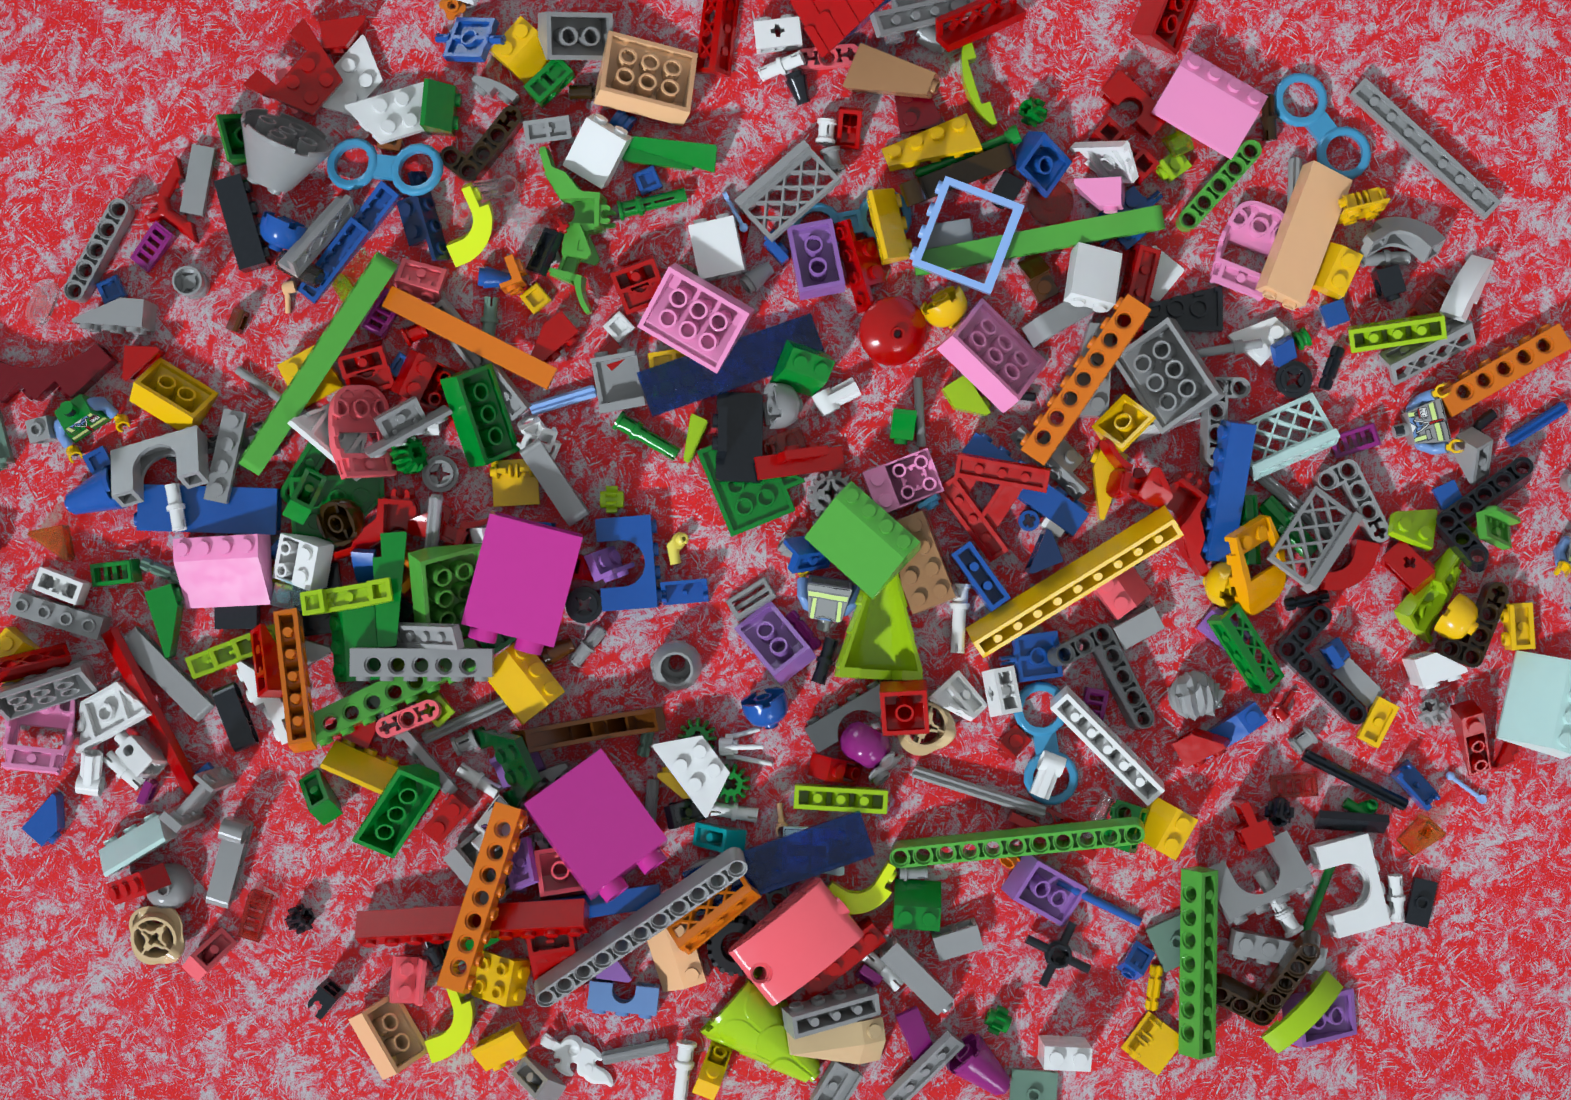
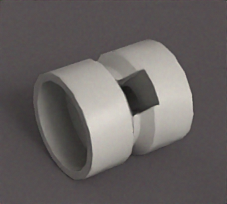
(190, 282)

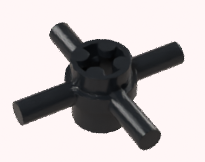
(1060, 962)

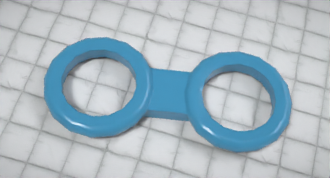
(1320, 124)
(385, 167)
(858, 216)
(1045, 739)

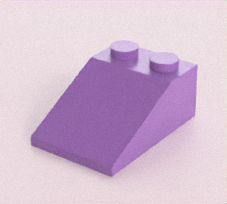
(816, 259)
(775, 642)
(1035, 887)
(1336, 1022)

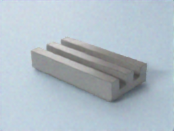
(739, 616)

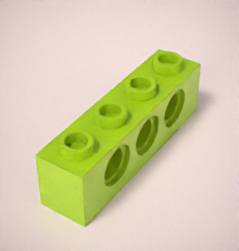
(1397, 332)
(840, 798)

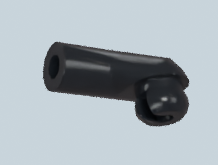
(1484, 420)

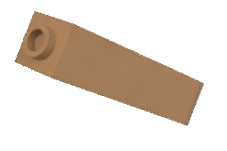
(889, 75)

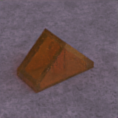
(55, 539)
(1420, 834)

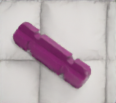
(804, 631)

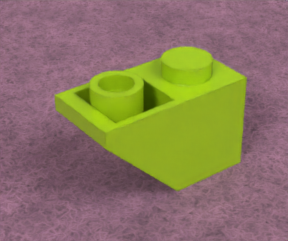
(965, 398)

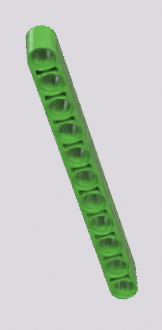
(1047, 238)
(318, 363)
(1026, 835)

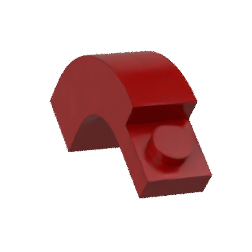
(1357, 566)

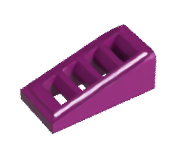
(159, 252)
(373, 316)
(1374, 435)
(1104, 694)

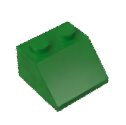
(440, 108)
(803, 368)
(917, 905)

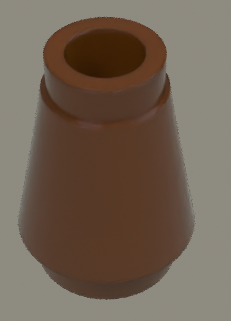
(561, 649)

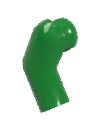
(1369, 806)

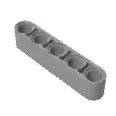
(89, 257)
(169, 675)

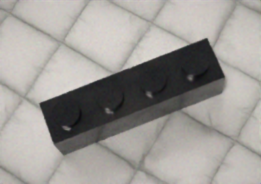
(242, 223)

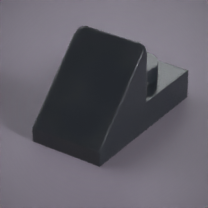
(682, 813)

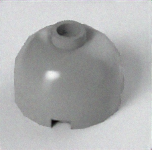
(781, 405)
(178, 892)

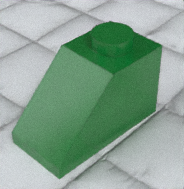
(902, 426)
(304, 496)
(320, 797)

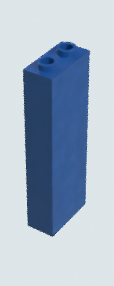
(247, 512)

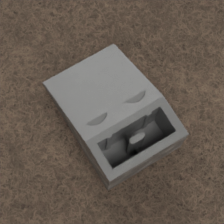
(122, 314)

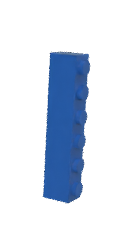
(1227, 486)
(1053, 504)

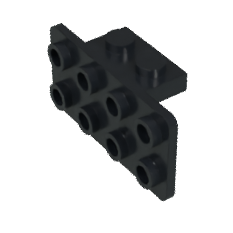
(737, 436)

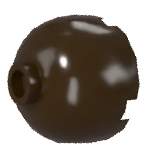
(340, 521)

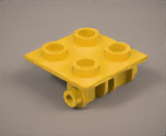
(1355, 209)
(513, 483)
(1152, 1043)

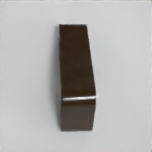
(485, 143)
(1487, 627)

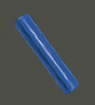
(1536, 424)

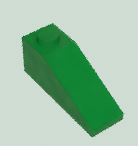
(167, 612)

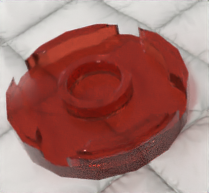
(1051, 209)

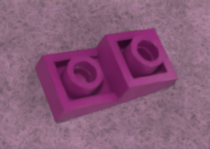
(914, 1032)

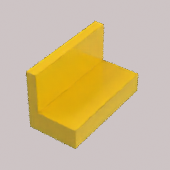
(1377, 722)

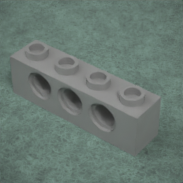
(59, 615)

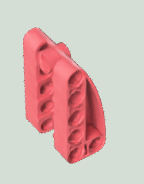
(796, 940)

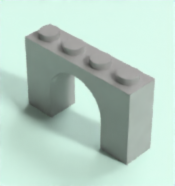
(132, 462)
(1293, 878)

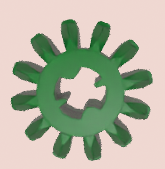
(410, 456)
(693, 728)
(731, 791)

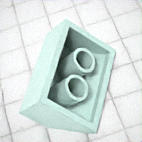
(134, 844)

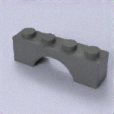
(824, 730)

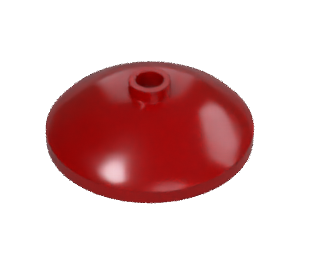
(881, 322)

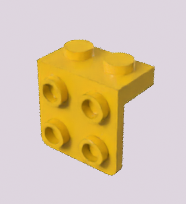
(502, 980)

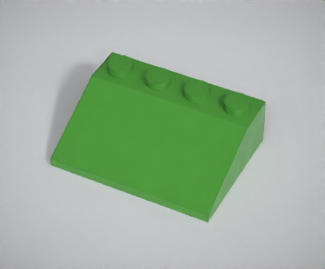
(862, 540)
(442, 582)

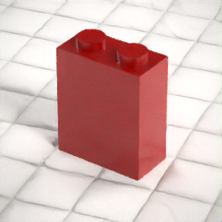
(449, 816)

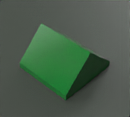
(232, 138)

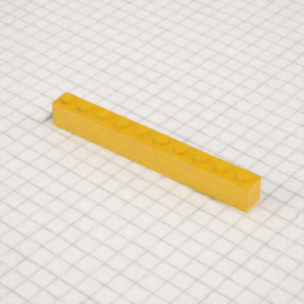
(1074, 581)

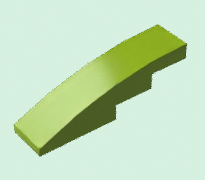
(222, 655)

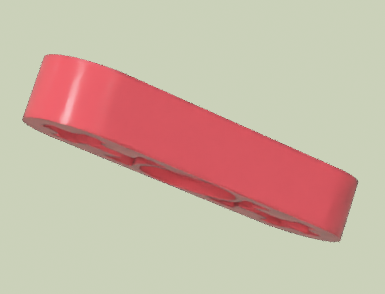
(845, 62)
(395, 730)

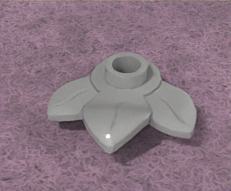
(880, 773)

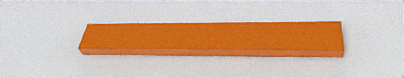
(470, 337)

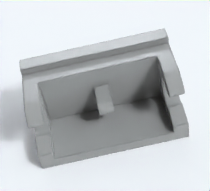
(547, 129)
(1137, 625)
(957, 939)

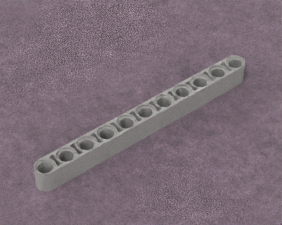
(608, 949)

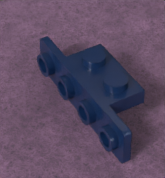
(421, 220)

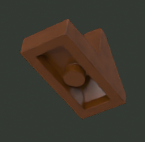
(1038, 277)

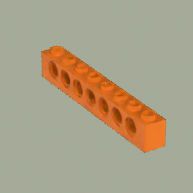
(1124, 306)
(450, 975)

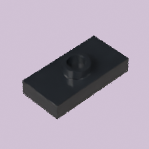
(545, 251)
(1420, 902)

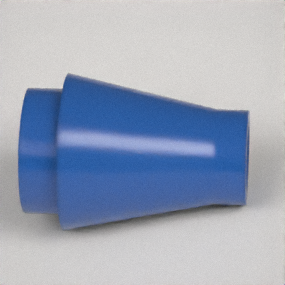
(491, 277)

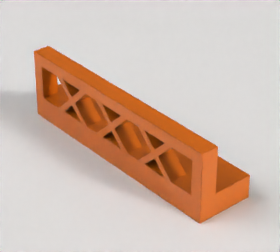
(713, 920)

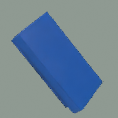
(804, 556)

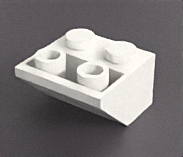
(303, 561)
(1430, 668)

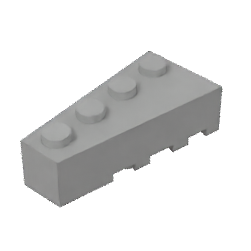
(1100, 401)

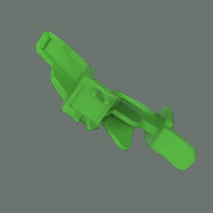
(589, 219)

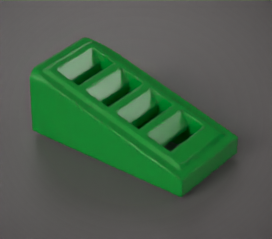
(130, 572)

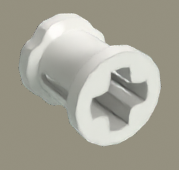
(826, 131)

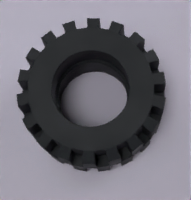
(715, 949)

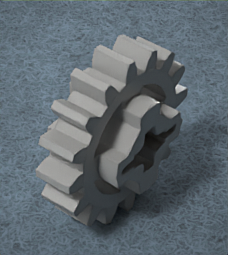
(823, 496)

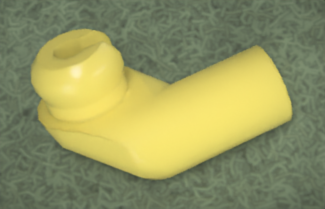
(675, 544)

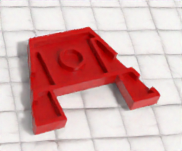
(307, 82)

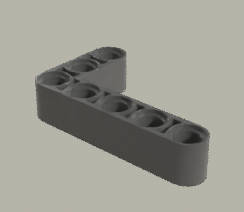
(1109, 669)

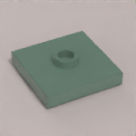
(1166, 942)
(1033, 1084)

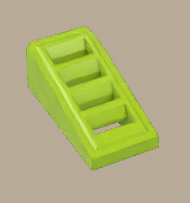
(695, 433)

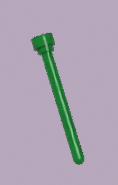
(1011, 135)

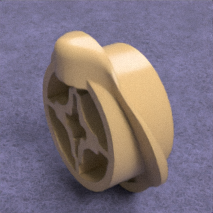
(945, 733)
(140, 925)

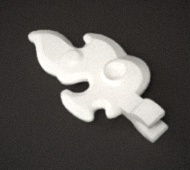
(574, 1050)

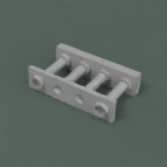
(191, 810)

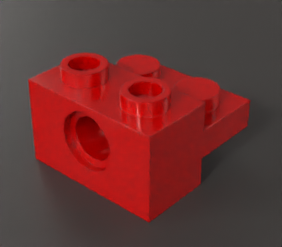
(634, 274)
(366, 357)
(1252, 829)

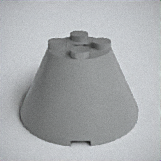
(281, 149)

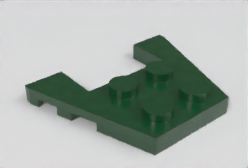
(515, 760)

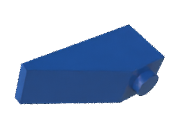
(1240, 722)

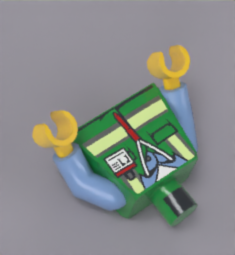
(81, 418)

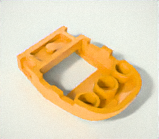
(1263, 589)

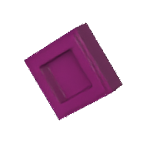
(147, 791)
(868, 976)

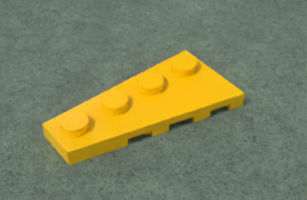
(938, 142)

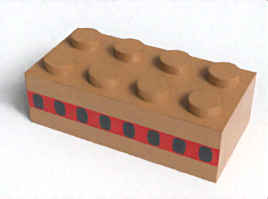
(927, 575)

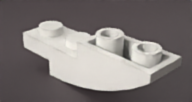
(273, 706)

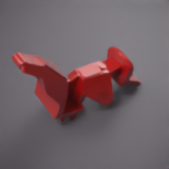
(1156, 491)
(406, 513)

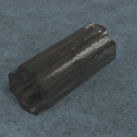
(311, 276)

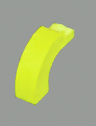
(471, 244)
(870, 897)
(449, 1041)

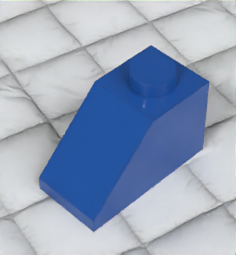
(47, 821)

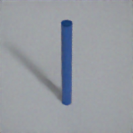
(1103, 904)

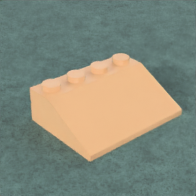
(646, 78)

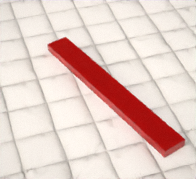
(157, 722)

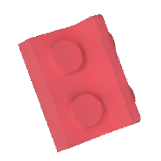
(420, 280)
(408, 979)

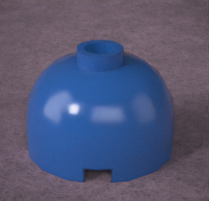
(280, 231)
(766, 709)

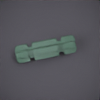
(159, 570)
(646, 740)

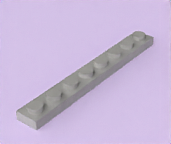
(1424, 148)

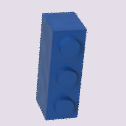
(979, 576)

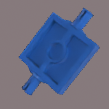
(470, 39)
(1132, 201)
(1030, 656)

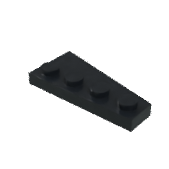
(1193, 312)

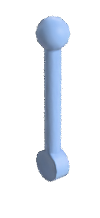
(743, 226)
(1479, 797)

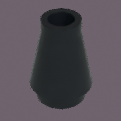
(798, 86)

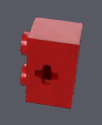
(1412, 578)

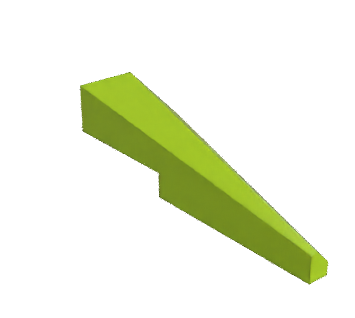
(1421, 611)

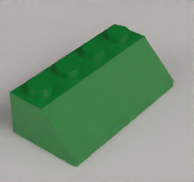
(480, 415)
(350, 630)
(398, 809)

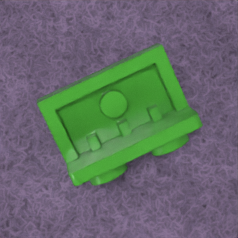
(1494, 526)

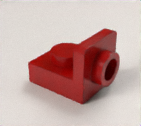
(1012, 743)

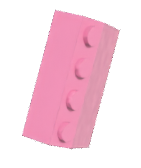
(1209, 104)
(695, 317)
(992, 355)
(224, 570)

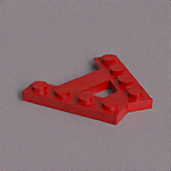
(1011, 479)

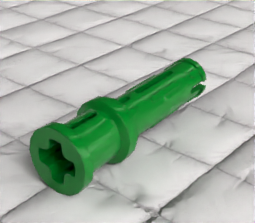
(679, 197)
(636, 431)

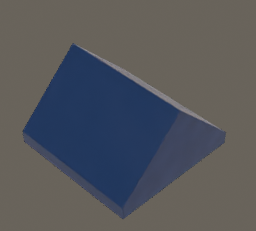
(1044, 553)

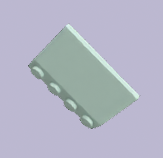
(1538, 704)

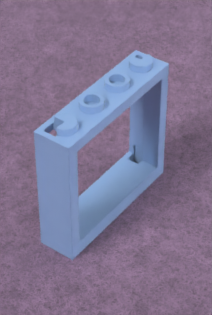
(926, 231)

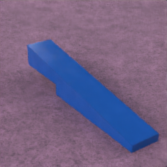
(353, 237)
(630, 900)

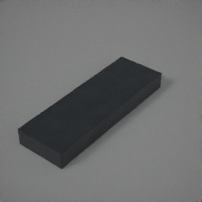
(1351, 821)

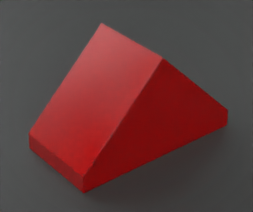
(849, 128)
(138, 360)

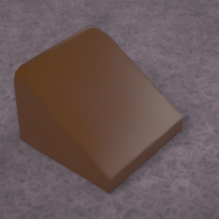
(237, 320)

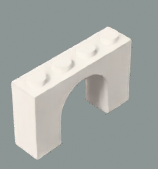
(1370, 909)

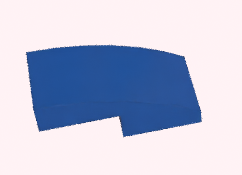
(363, 564)

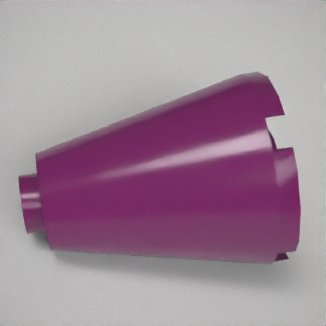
(979, 1066)

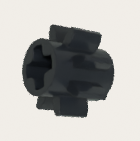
(1279, 811)
(300, 918)

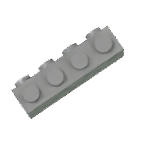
(1265, 948)
(831, 1011)

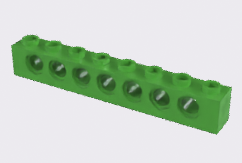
(387, 705)
(1198, 962)

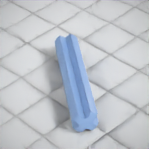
(563, 400)

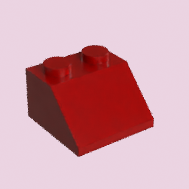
(904, 707)

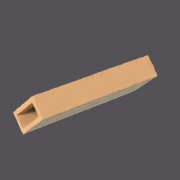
(1303, 235)

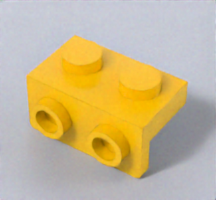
(1518, 626)

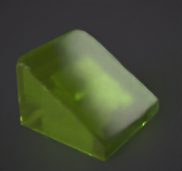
(1178, 143)
(342, 286)

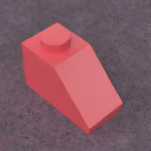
(209, 954)

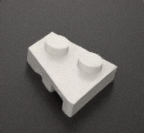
(1268, 331)
(959, 697)

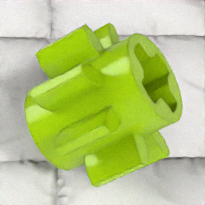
(611, 499)

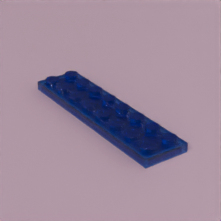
(751, 360)
(802, 855)

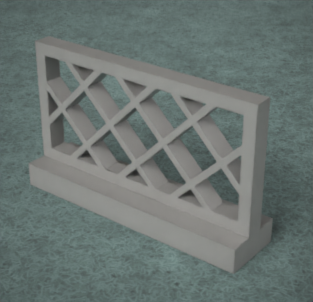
(772, 180)
(1328, 553)

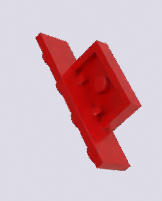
(861, 263)
(799, 461)

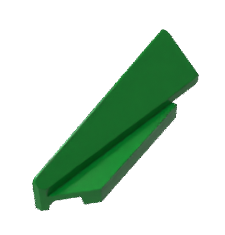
(671, 154)
(392, 566)

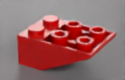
(421, 378)
(548, 952)

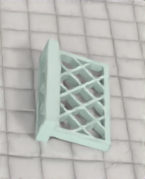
(1297, 450)

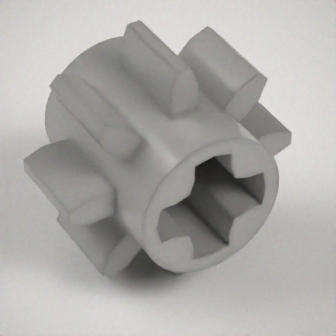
(1433, 712)

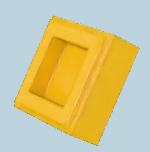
(535, 298)

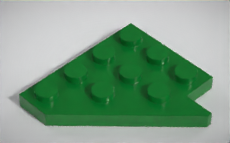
(363, 492)
(745, 503)

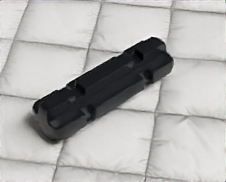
(1331, 367)
(1306, 600)

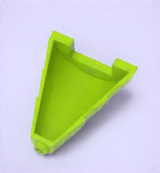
(880, 639)
(758, 1032)

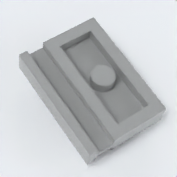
(837, 1083)

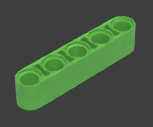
(1224, 176)

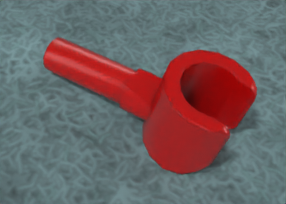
(1279, 712)

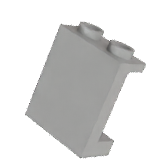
(619, 387)

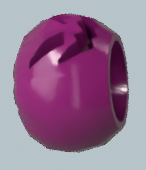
(864, 744)

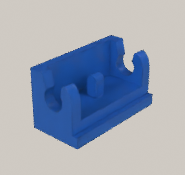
(684, 591)
(1415, 785)

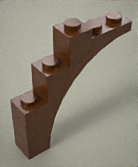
(593, 728)

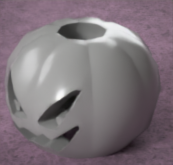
(672, 678)

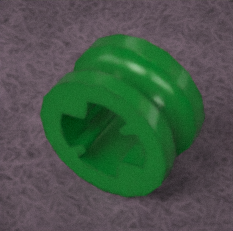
(1302, 338)

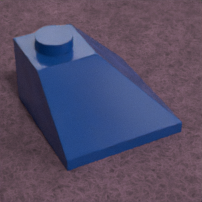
(1041, 161)

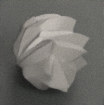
(1195, 695)

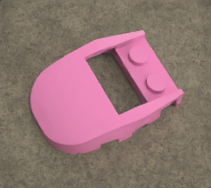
(1250, 227)
(37, 758)

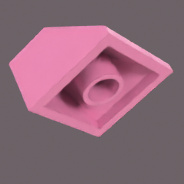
(1103, 193)

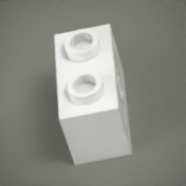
(766, 38)
(61, 586)
(1002, 691)

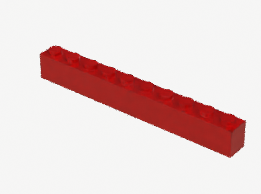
(438, 923)

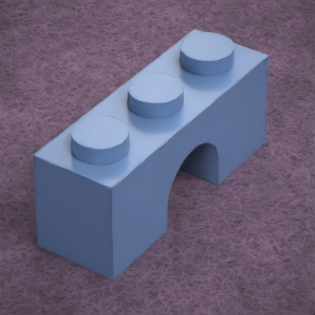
(603, 998)

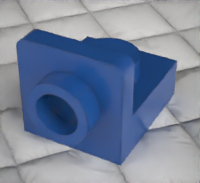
(778, 250)
(1334, 653)
(1136, 961)

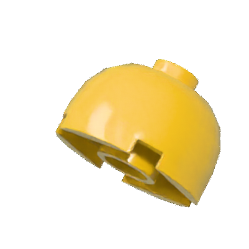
(946, 308)
(1218, 586)
(1458, 619)

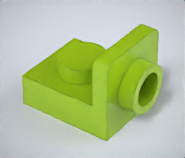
(1172, 167)

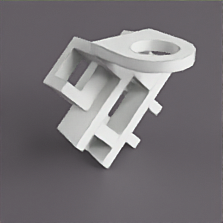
(536, 430)

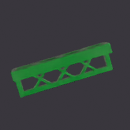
(1242, 657)

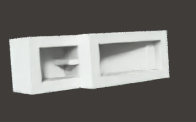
(1466, 288)

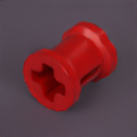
(414, 334)

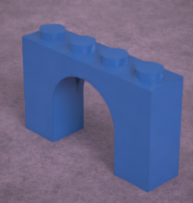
(644, 591)

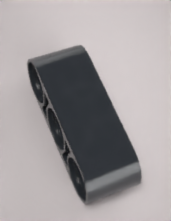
(235, 716)

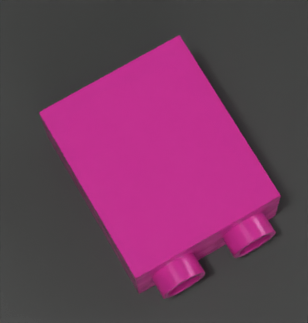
(521, 582)
(598, 827)

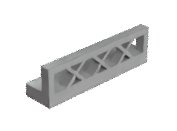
(318, 236)
(1409, 354)

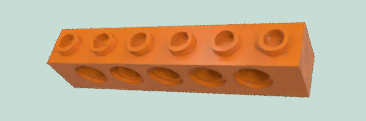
(1555, 343)
(295, 680)

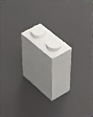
(597, 150)
(717, 247)
(1092, 277)
(1064, 1053)

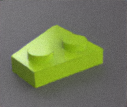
(1414, 527)

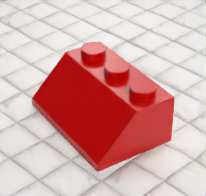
(1163, 23)

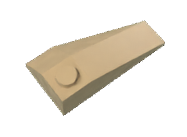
(850, 1043)

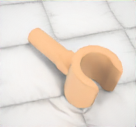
(288, 288)
(781, 822)

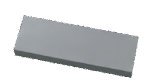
(198, 180)

